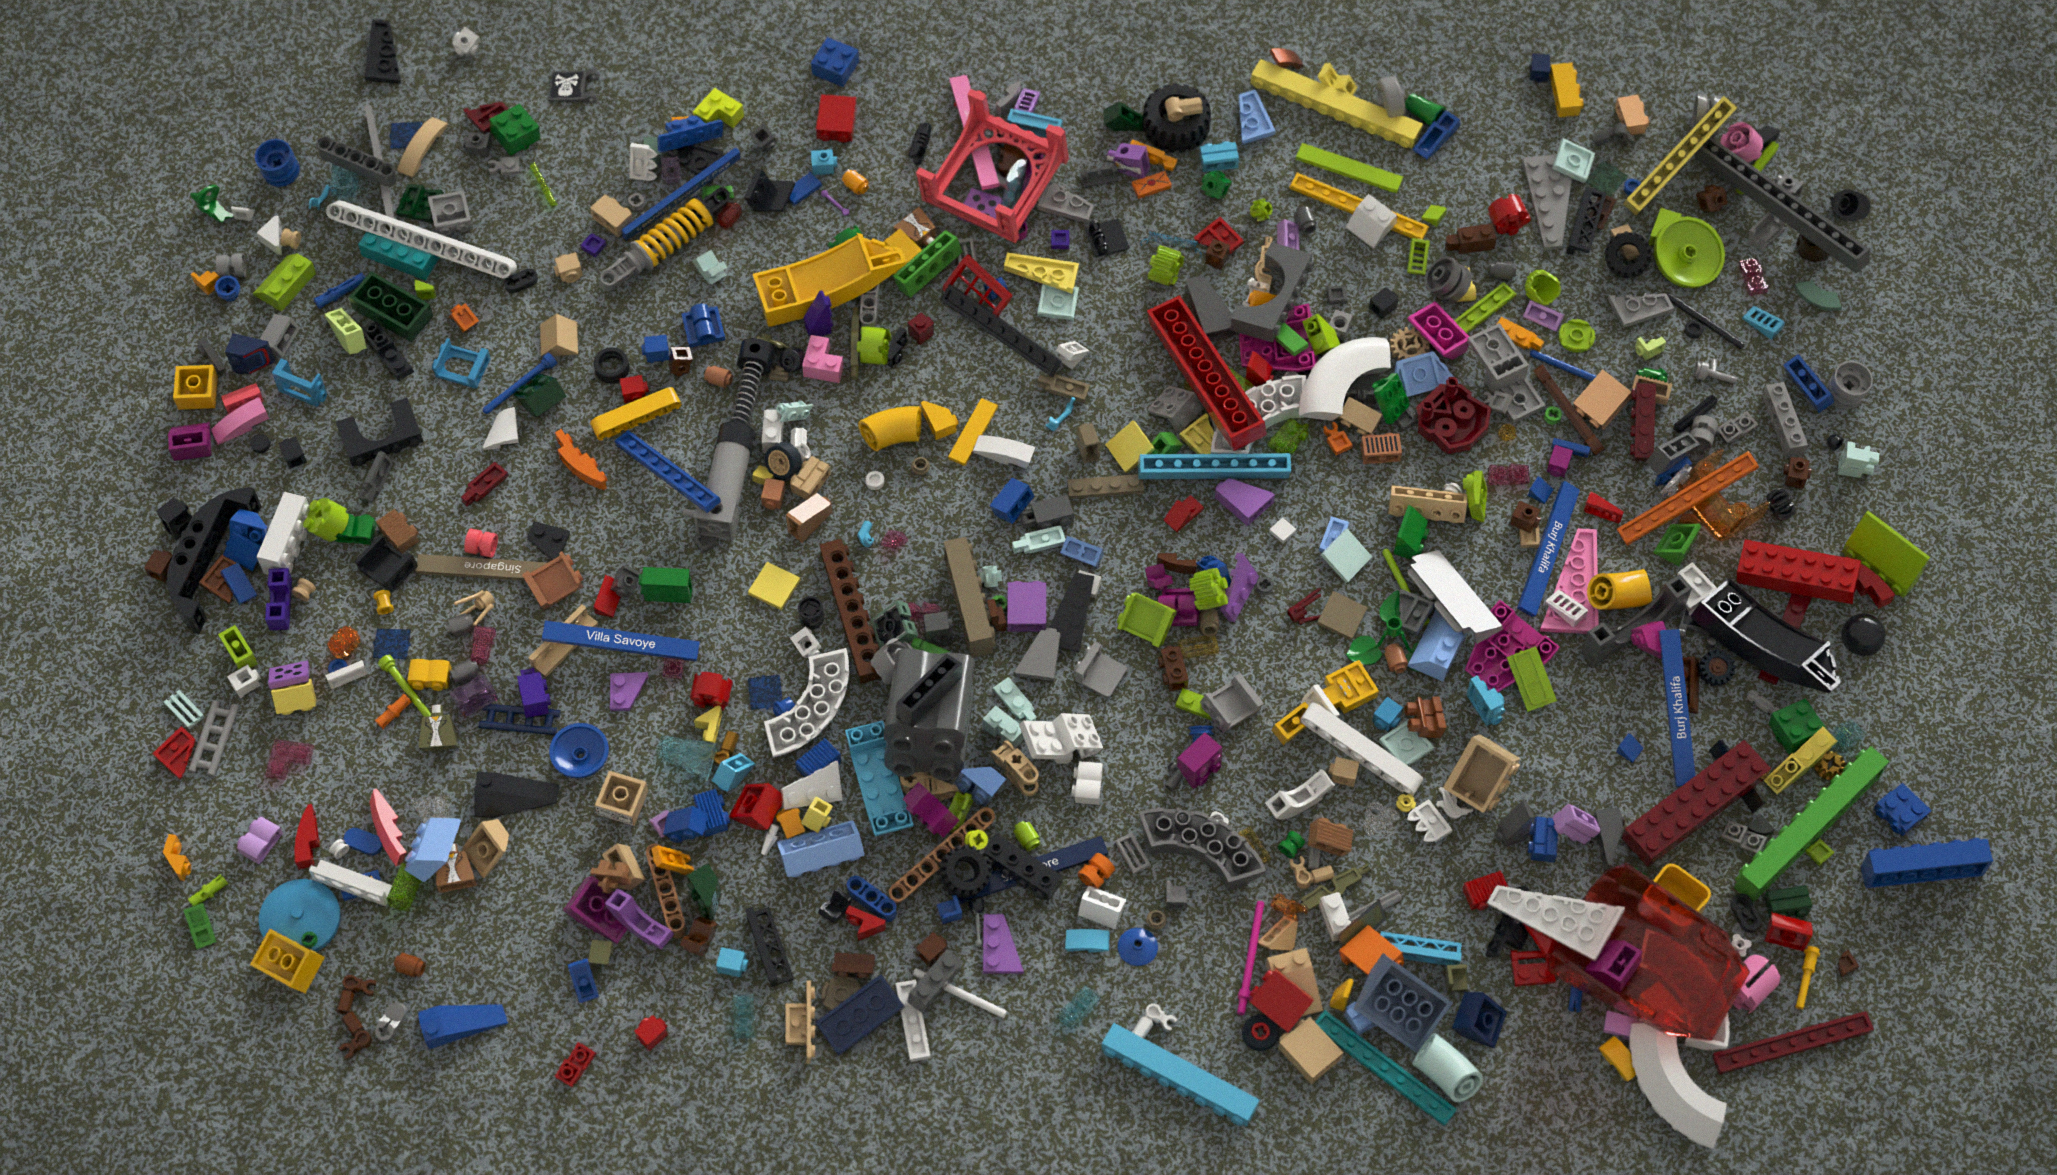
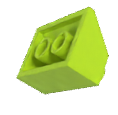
(286, 281)

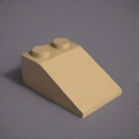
(1298, 968)

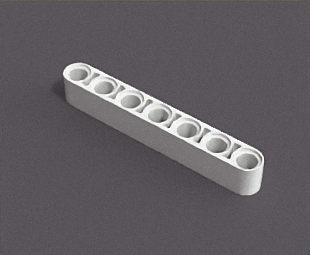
(1361, 749)

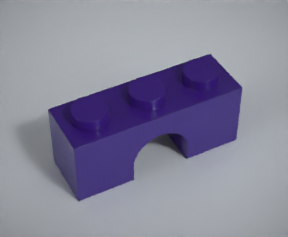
(280, 590)

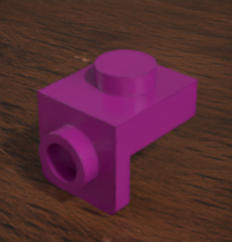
(1157, 577)

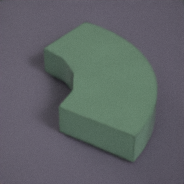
(1822, 299)

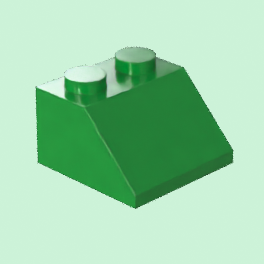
(1411, 534)

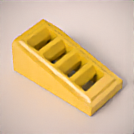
(1341, 995)

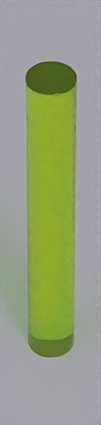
(549, 196)

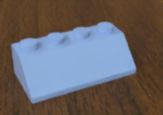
(1437, 648)
(821, 849)

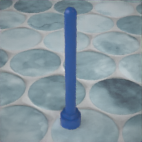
(547, 362)
(1562, 365)

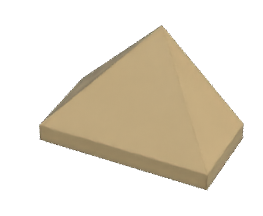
(1281, 935)

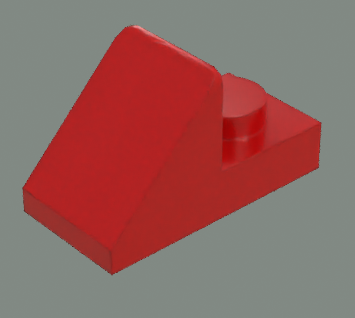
(1183, 513)
(869, 924)

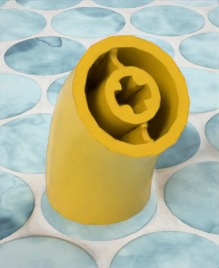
(891, 427)
(1619, 590)

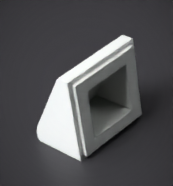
(242, 213)

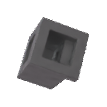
(1790, 184)

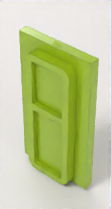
(1531, 679)

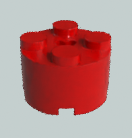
(1508, 214)
(710, 690)

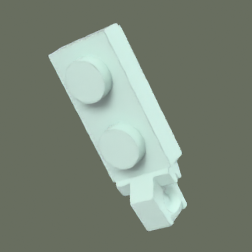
(1039, 540)
(1015, 700)

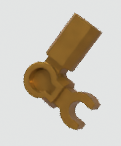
(727, 747)

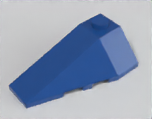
(454, 1022)

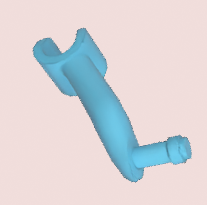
(317, 201)
(1054, 424)

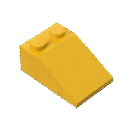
(287, 961)

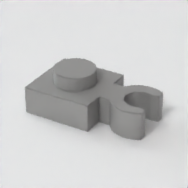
(507, 166)
(1498, 402)

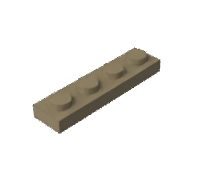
(1105, 486)

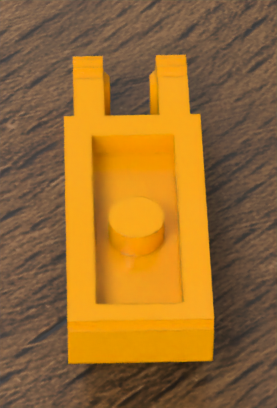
(671, 860)

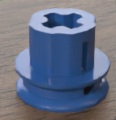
(225, 284)
(1197, 731)

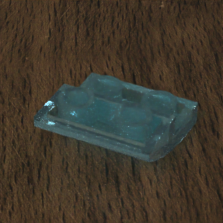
(1013, 182)

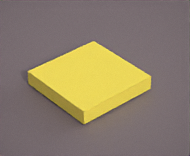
(1128, 446)
(774, 586)

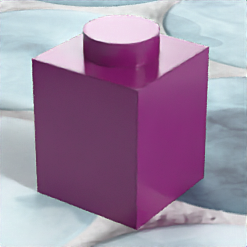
(1559, 461)

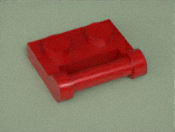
(1530, 973)

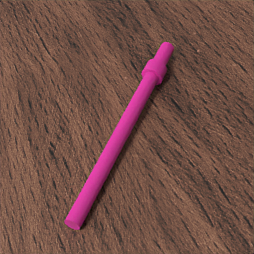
(1243, 994)

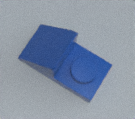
(583, 980)

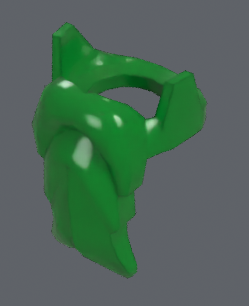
(209, 204)

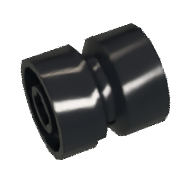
(811, 612)

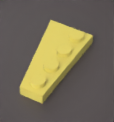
(1043, 270)

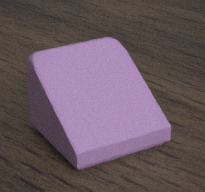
(659, 821)

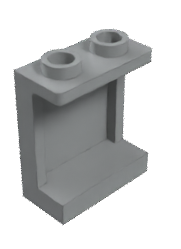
(1231, 703)

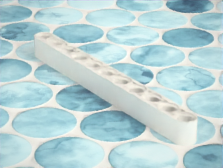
(429, 237)

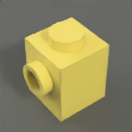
(817, 815)

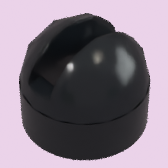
(1834, 440)

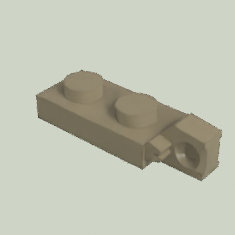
(1064, 387)

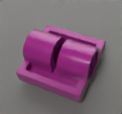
(1182, 601)

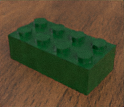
(391, 306)

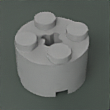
(884, 659)

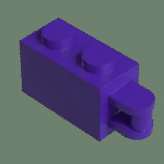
(532, 693)

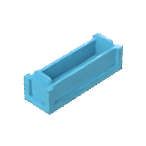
(1033, 122)

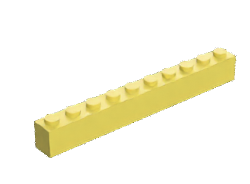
(1335, 103)

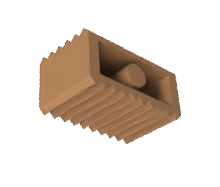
(397, 531)
(1330, 837)

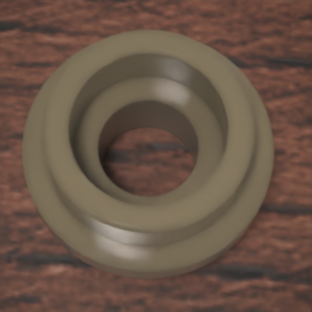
(920, 461)
(1156, 914)

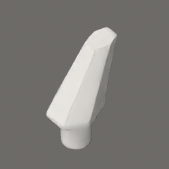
(770, 839)

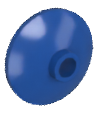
(1137, 955)

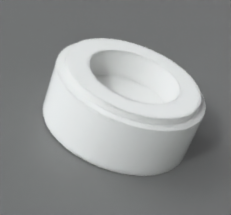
(874, 480)

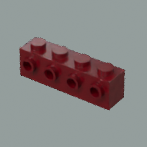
(1644, 421)

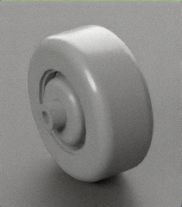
(1391, 96)

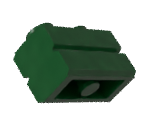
(1789, 901)

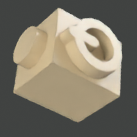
(568, 268)

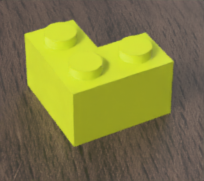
(719, 107)

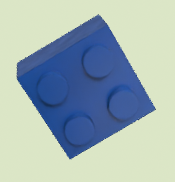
(835, 62)

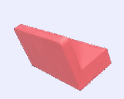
(240, 397)

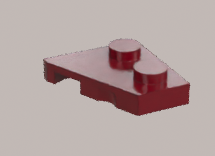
(481, 116)

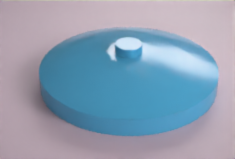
(301, 908)

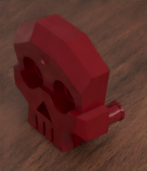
(1463, 428)

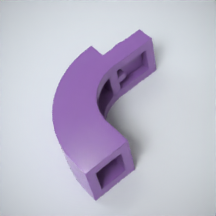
(636, 921)

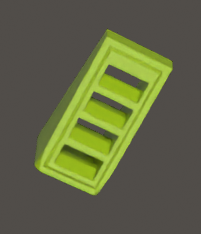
(1418, 243)

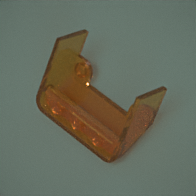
(1715, 512)

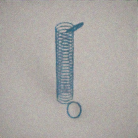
(1170, 241)

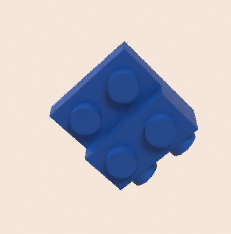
(1901, 809)

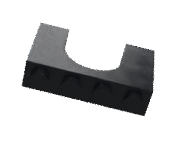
(404, 435)

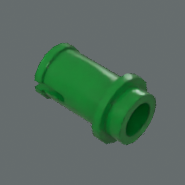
(312, 943)

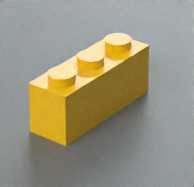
(1565, 89)

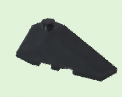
(505, 794)

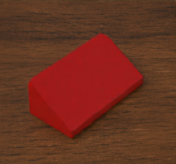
(607, 599)

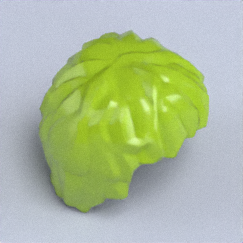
(1542, 287)

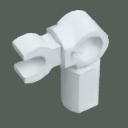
(1153, 1014)

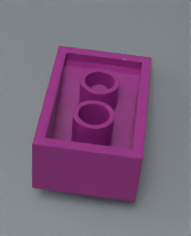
(589, 909)

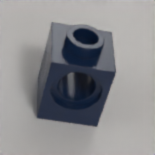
(1539, 67)

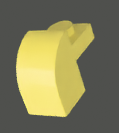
(1340, 82)

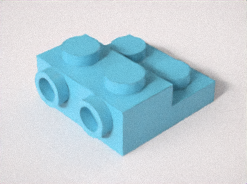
(1487, 703)

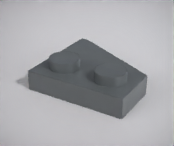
(1414, 611)

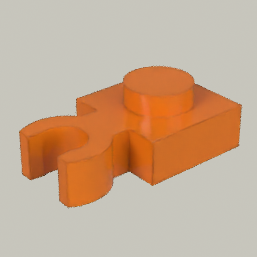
(1337, 440)

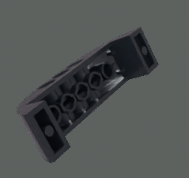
(198, 547)

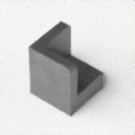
(1175, 896)

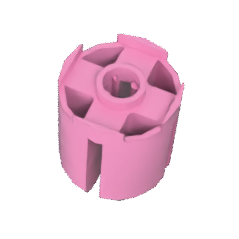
(1751, 997)

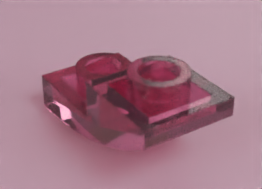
(1752, 275)
(1512, 475)
(927, 608)
(673, 668)

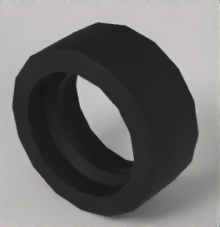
(607, 353)

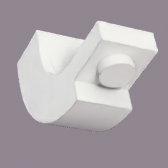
(1291, 803)

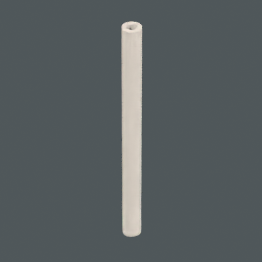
(967, 996)

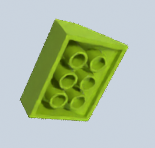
(1886, 554)

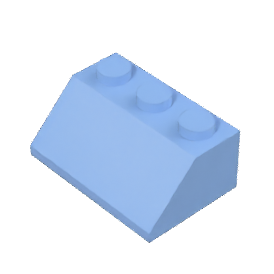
(431, 847)

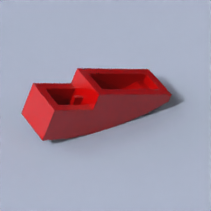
(1874, 586)
(306, 839)

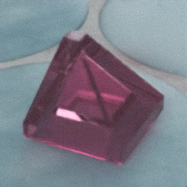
(893, 539)

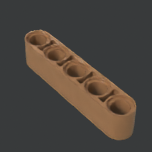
(667, 899)

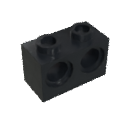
(174, 517)

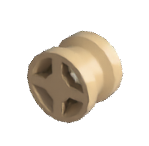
(290, 238)
(303, 589)

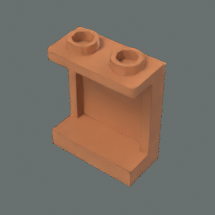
(554, 581)

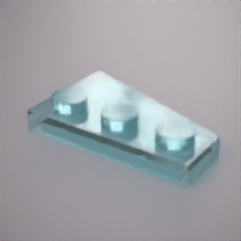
(689, 754)

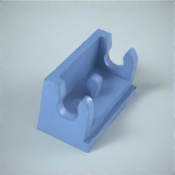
(1082, 551)

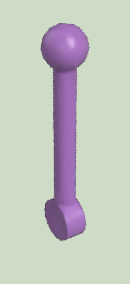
(845, 212)

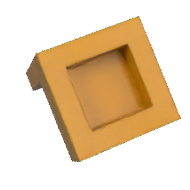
(206, 281)

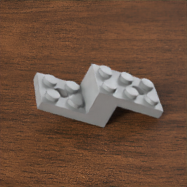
(1506, 371)

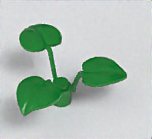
(1365, 648)

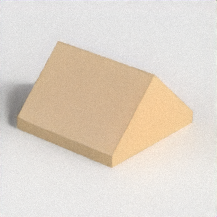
(559, 336)

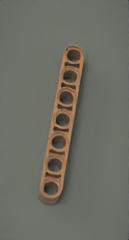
(932, 860)

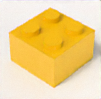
(195, 387)

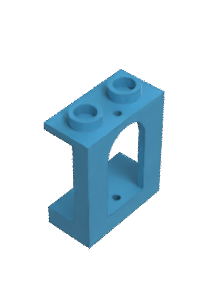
(449, 351)
(284, 379)

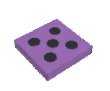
(982, 202)
(288, 675)

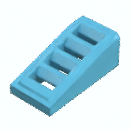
(1764, 329)

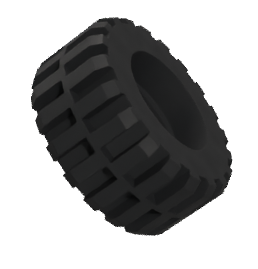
(1175, 136)

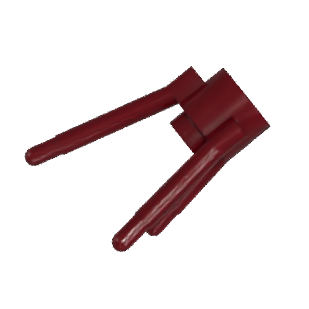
(1298, 611)

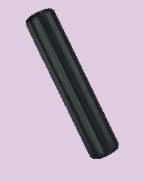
(1700, 409)

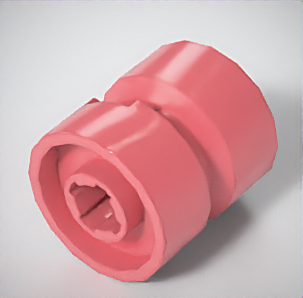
(479, 542)

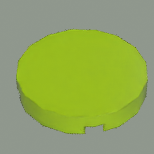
(1576, 336)

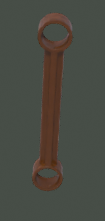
(1568, 409)

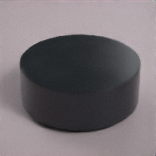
(1693, 329)
(260, 443)

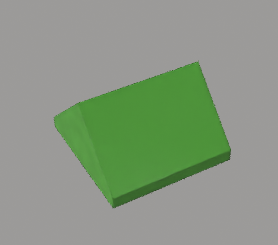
(1677, 542)

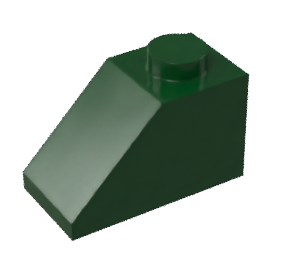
(1122, 118)

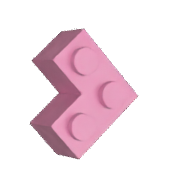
(819, 363)

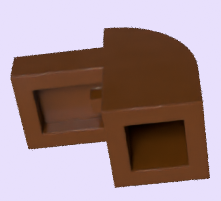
(700, 936)

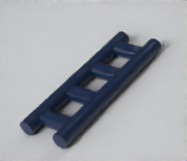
(509, 726)

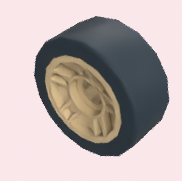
(783, 460)

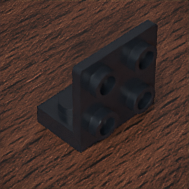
(768, 194)

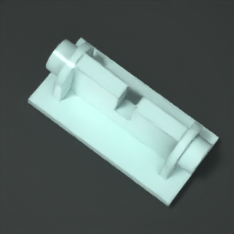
(793, 411)

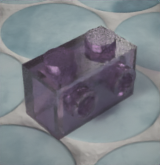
(473, 696)

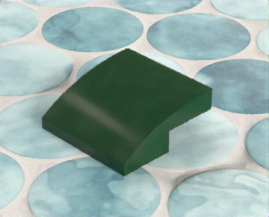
(416, 204)

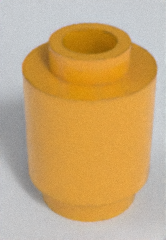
(855, 182)

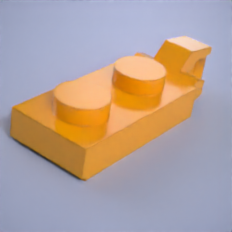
(1158, 157)
(1520, 336)

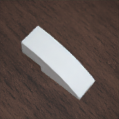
(1004, 450)

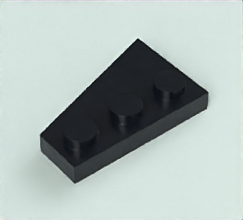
(696, 157)

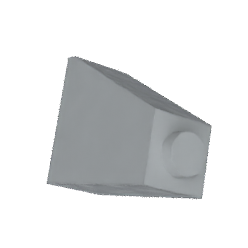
(1041, 657)

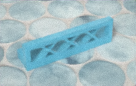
(1427, 955)

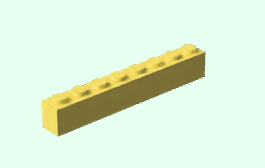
(1679, 155)

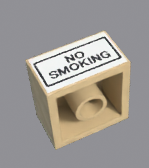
(621, 798)

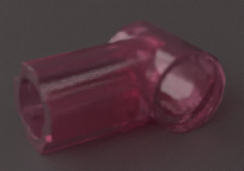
(482, 644)

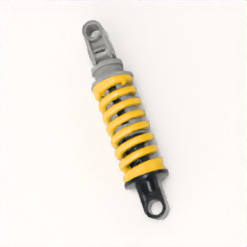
(664, 237)

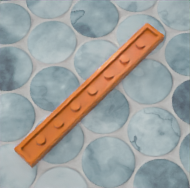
(1687, 498)

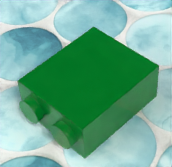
(666, 584)

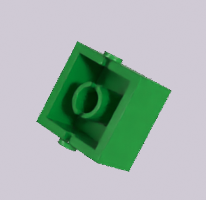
(515, 129)
(1795, 725)

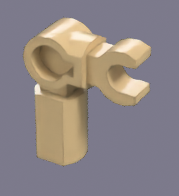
(1304, 878)

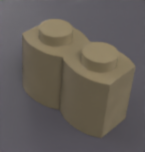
(1088, 443)

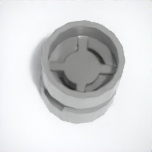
(231, 265)
(1704, 431)

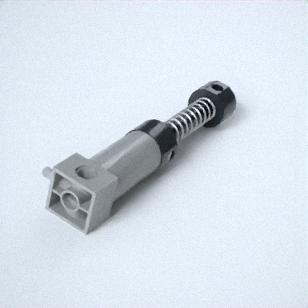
(734, 446)

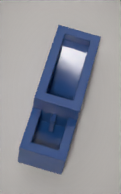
(1437, 135)

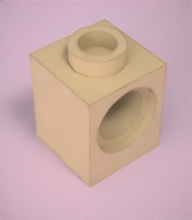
(1344, 771)

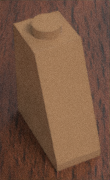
(808, 516)

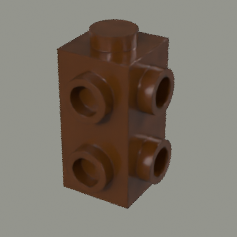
(1174, 668)

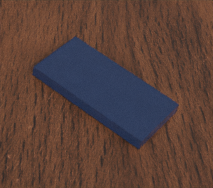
(860, 1014)

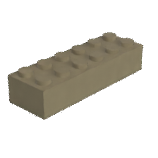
(969, 597)

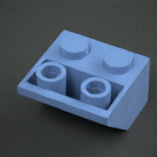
(980, 783)

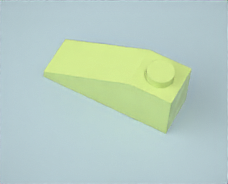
(346, 330)

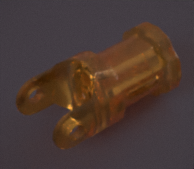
(1288, 907)

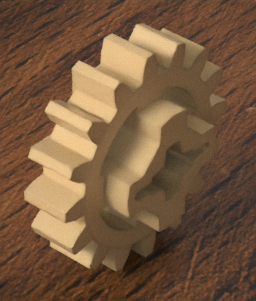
(1408, 339)

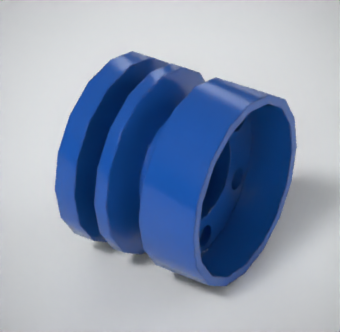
(277, 162)

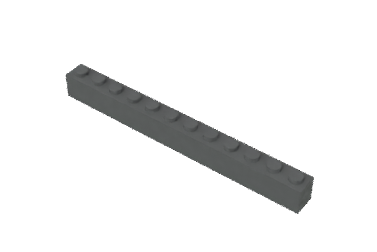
(1784, 205)

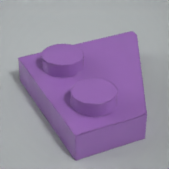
(625, 689)

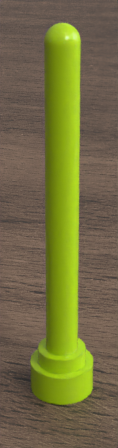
(1397, 574)
(388, 664)

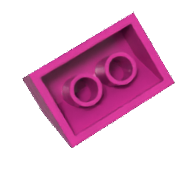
(1440, 330)

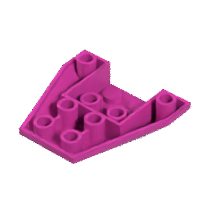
(1277, 355)
(1490, 656)

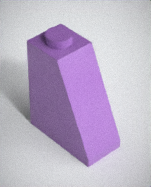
(1243, 499)

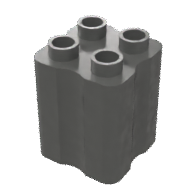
(941, 736)

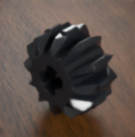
(1780, 504)

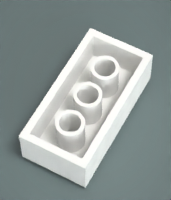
(284, 534)

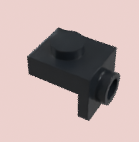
(836, 906)

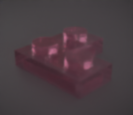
(284, 753)

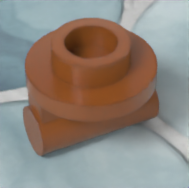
(1689, 519)

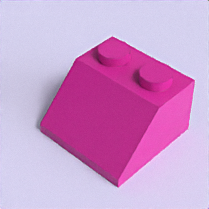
(1647, 637)

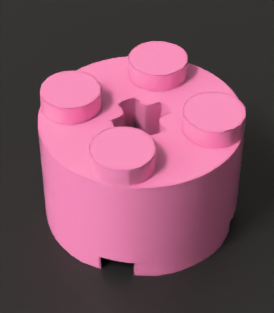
(1743, 141)

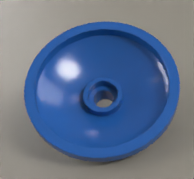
(576, 740)

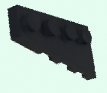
(381, 56)
(1073, 611)

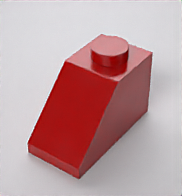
(1258, 370)

